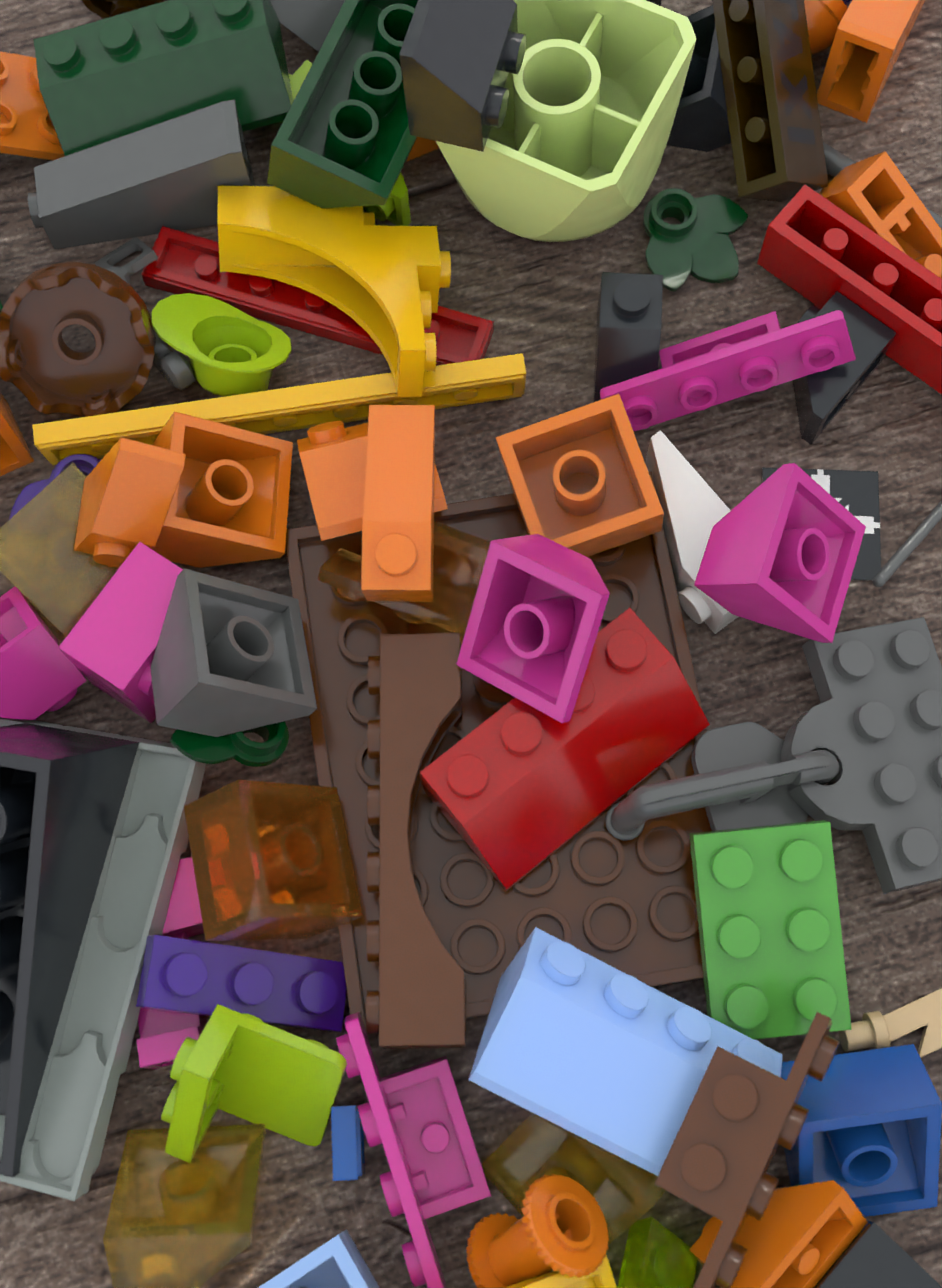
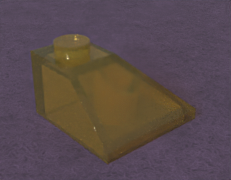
(179, 1218)

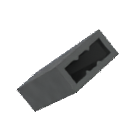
(143, 180)

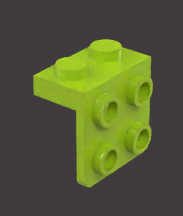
(254, 1076)

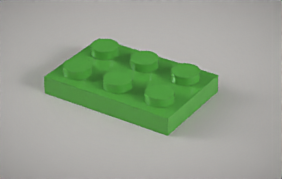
(770, 928)

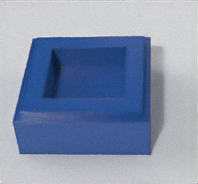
(347, 1143)

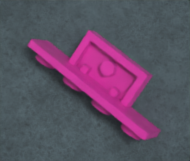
(733, 365)
(424, 1141)

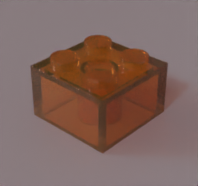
(271, 861)

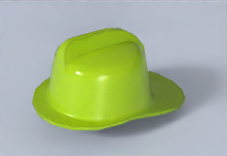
(224, 345)

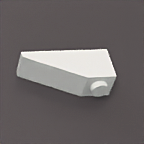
(688, 519)

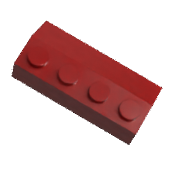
(534, 783)

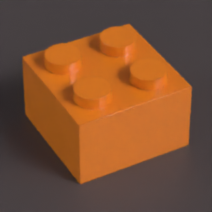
(582, 478)

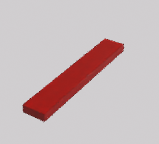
(193, 266)

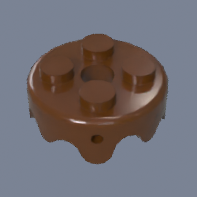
(51, 372)

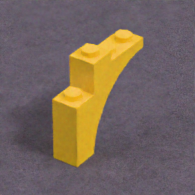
(369, 271)

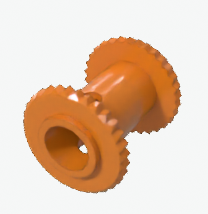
(558, 1232)

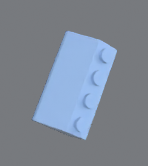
(600, 1050)

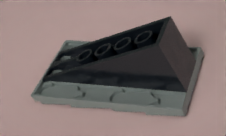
(83, 881)

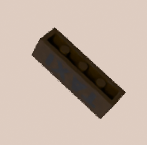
(770, 97)

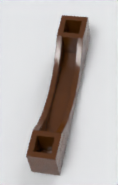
(419, 981)

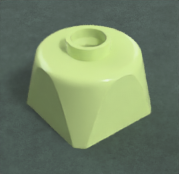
(579, 118)

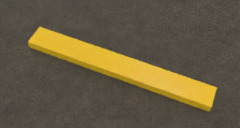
(288, 407)

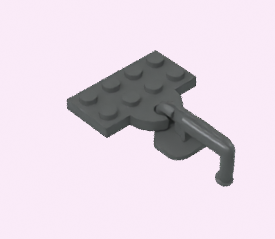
(868, 738)

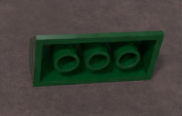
(163, 65)
(350, 116)

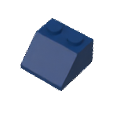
(871, 1130)

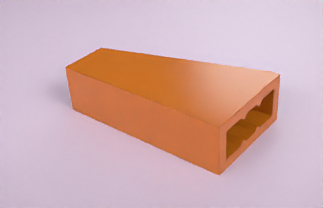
(865, 54)

